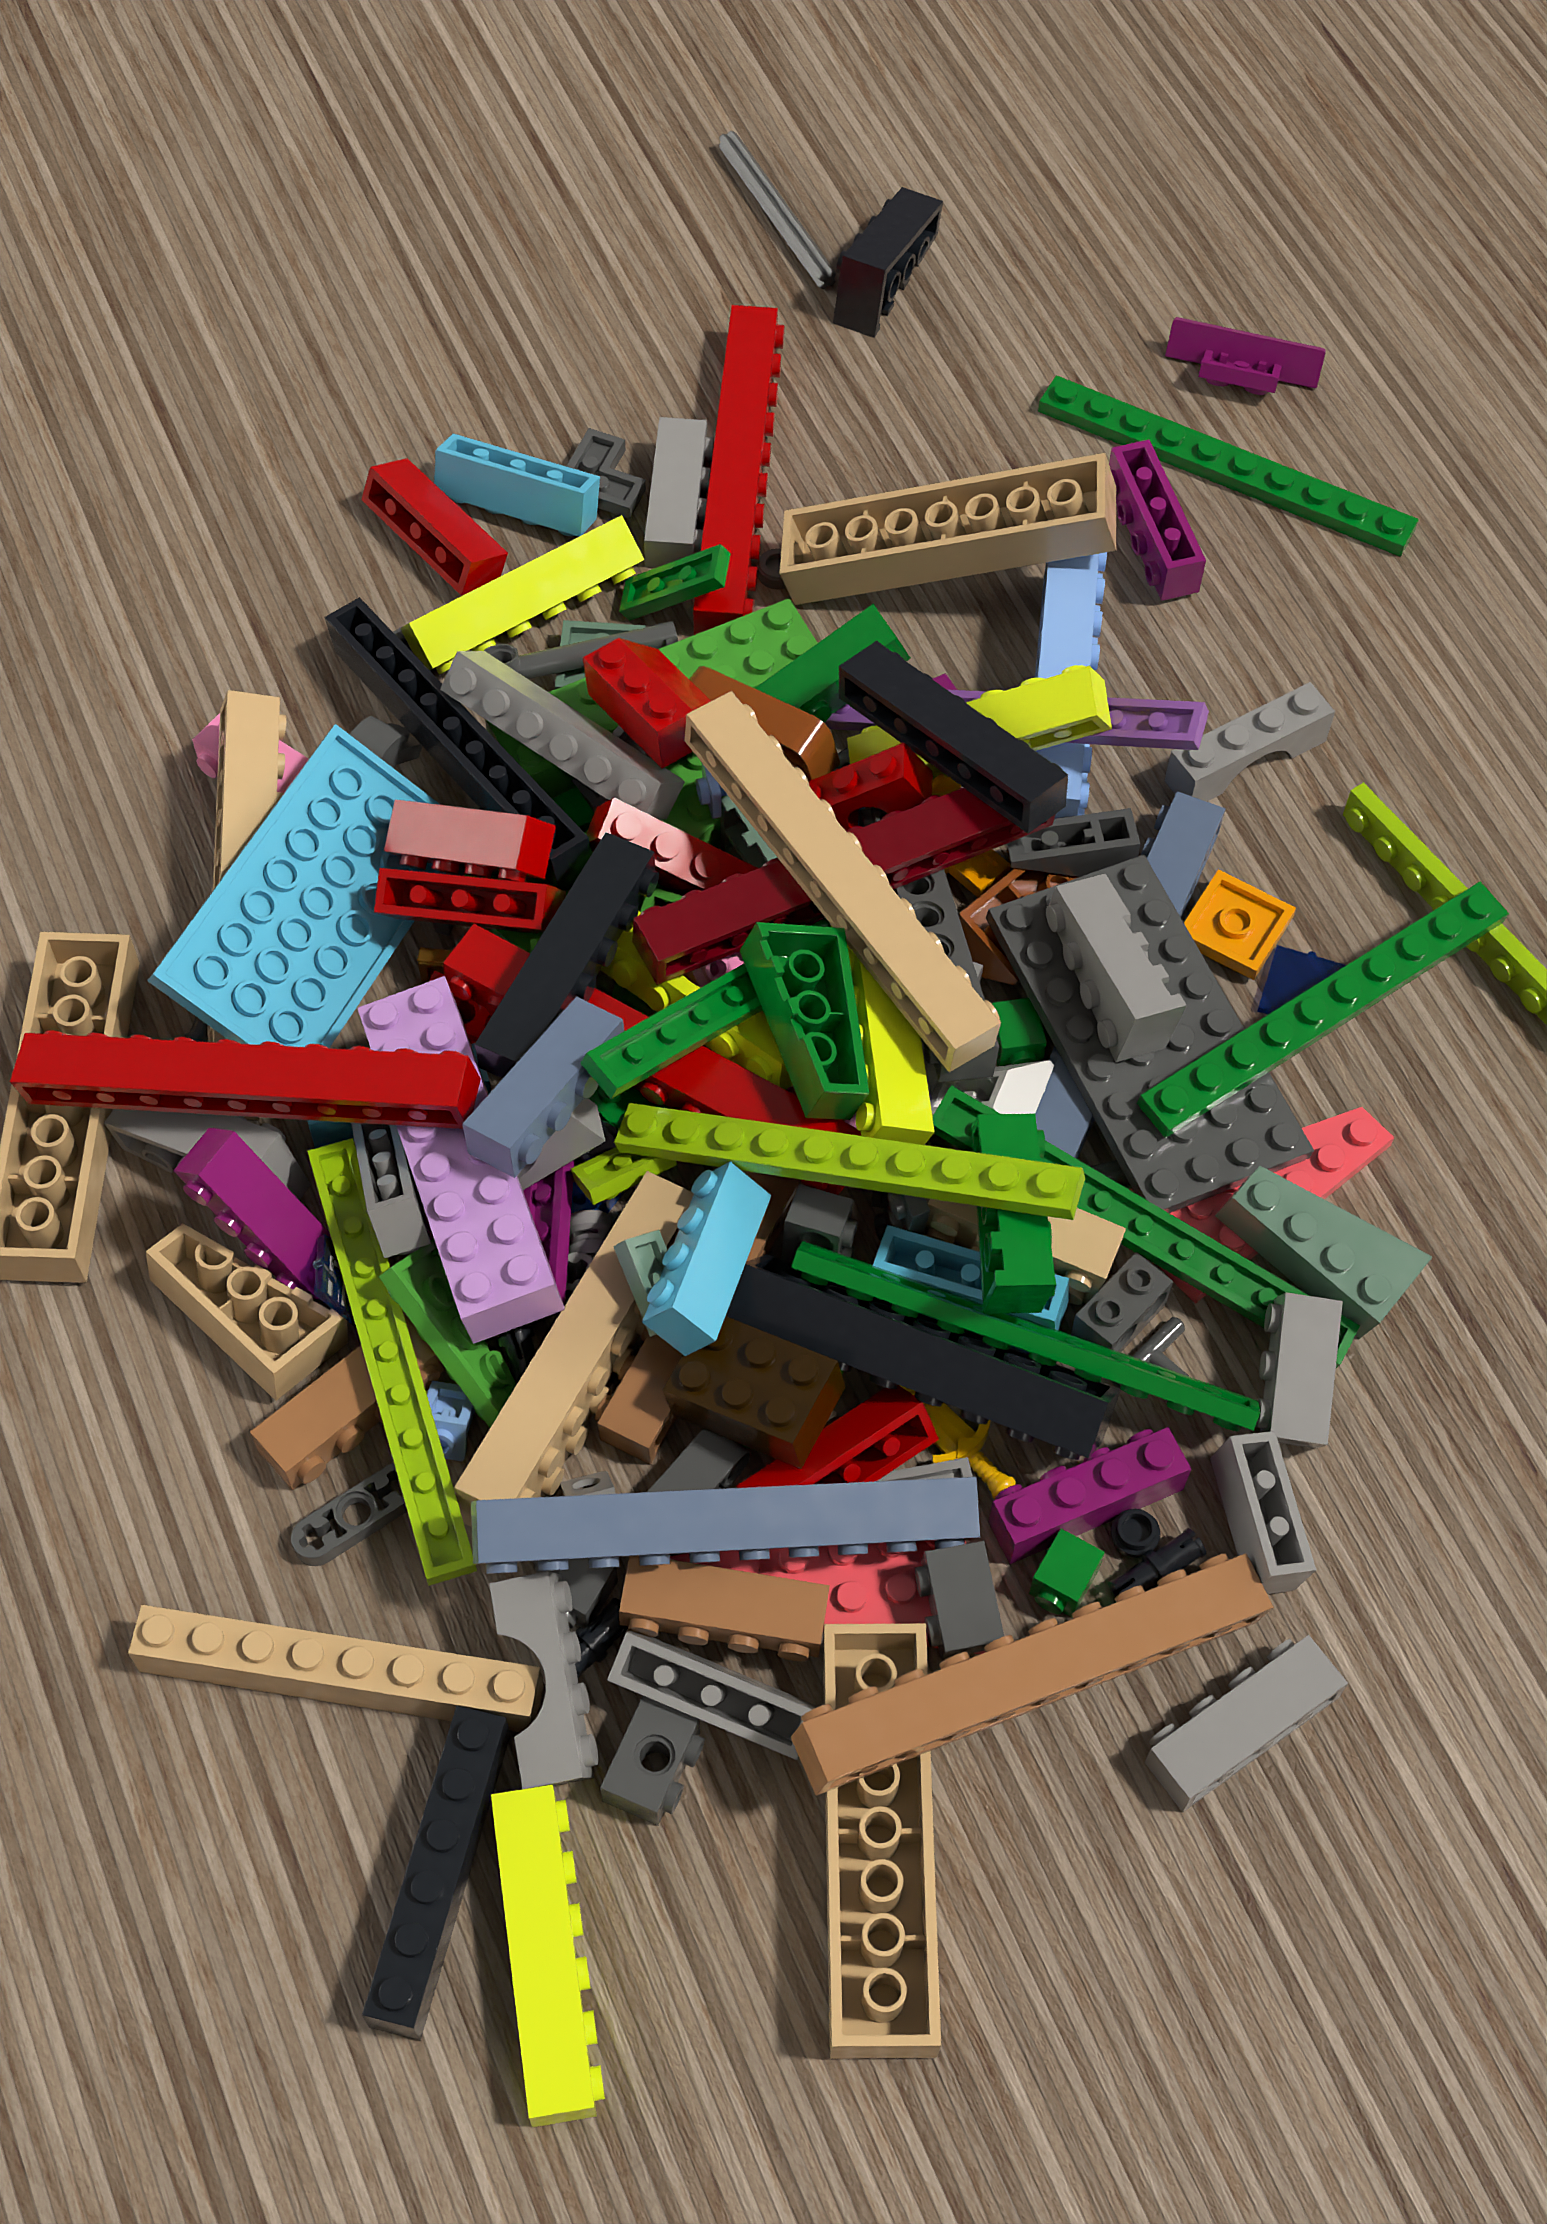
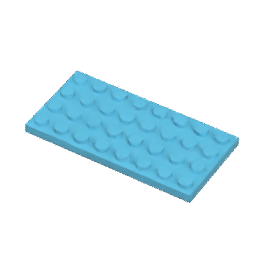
(293, 921)

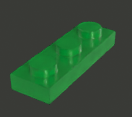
(675, 582)

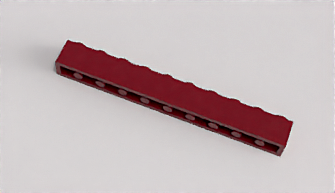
(904, 844)

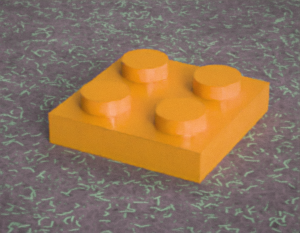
(1237, 924)

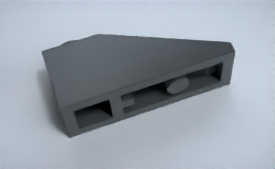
(1078, 844)

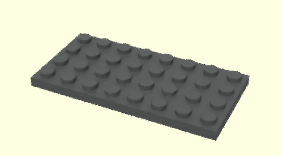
(1212, 1150)

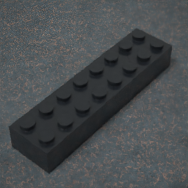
(923, 1357)

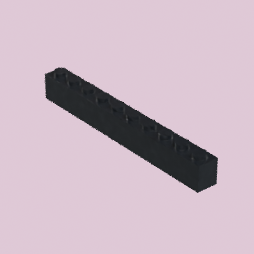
(452, 733)

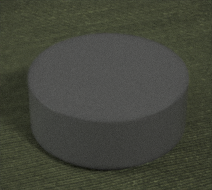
(770, 569)

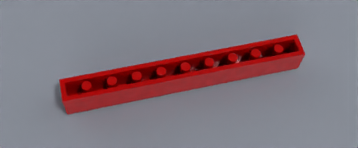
(739, 458)
(247, 1079)
(699, 1082)

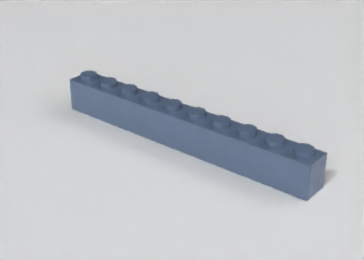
(1178, 859)
(723, 1520)

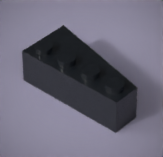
(884, 259)

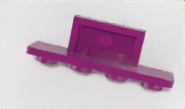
(1244, 357)

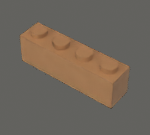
(330, 1415)
(725, 1607)

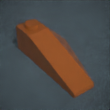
(979, 935)

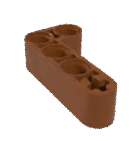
(802, 736)

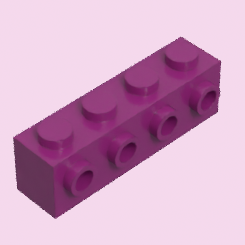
(1156, 521)
(253, 1207)
(1089, 1493)

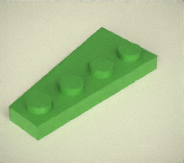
(426, 1297)

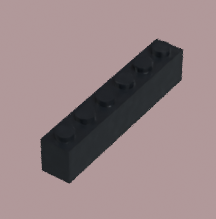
(953, 736)
(570, 950)
(437, 1874)

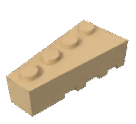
(254, 1319)

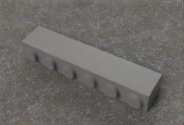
(560, 733)

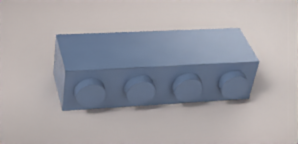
(539, 1090)

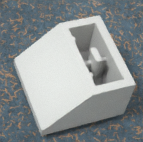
(1009, 1091)

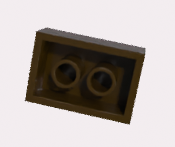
(757, 1391)

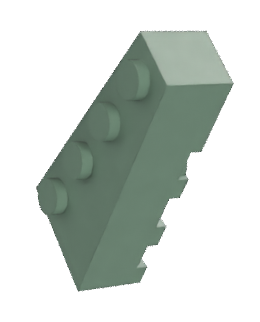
(1323, 1247)

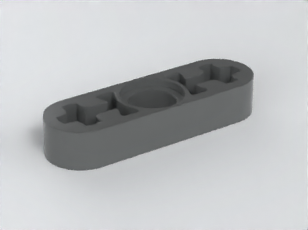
(361, 1493)

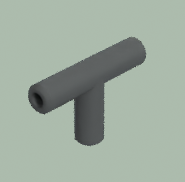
(1153, 1349)

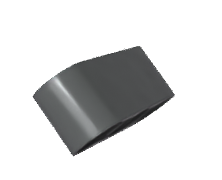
(705, 1464)

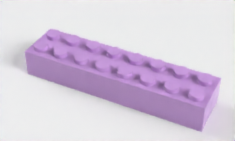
(471, 1207)

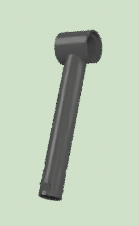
(571, 655)

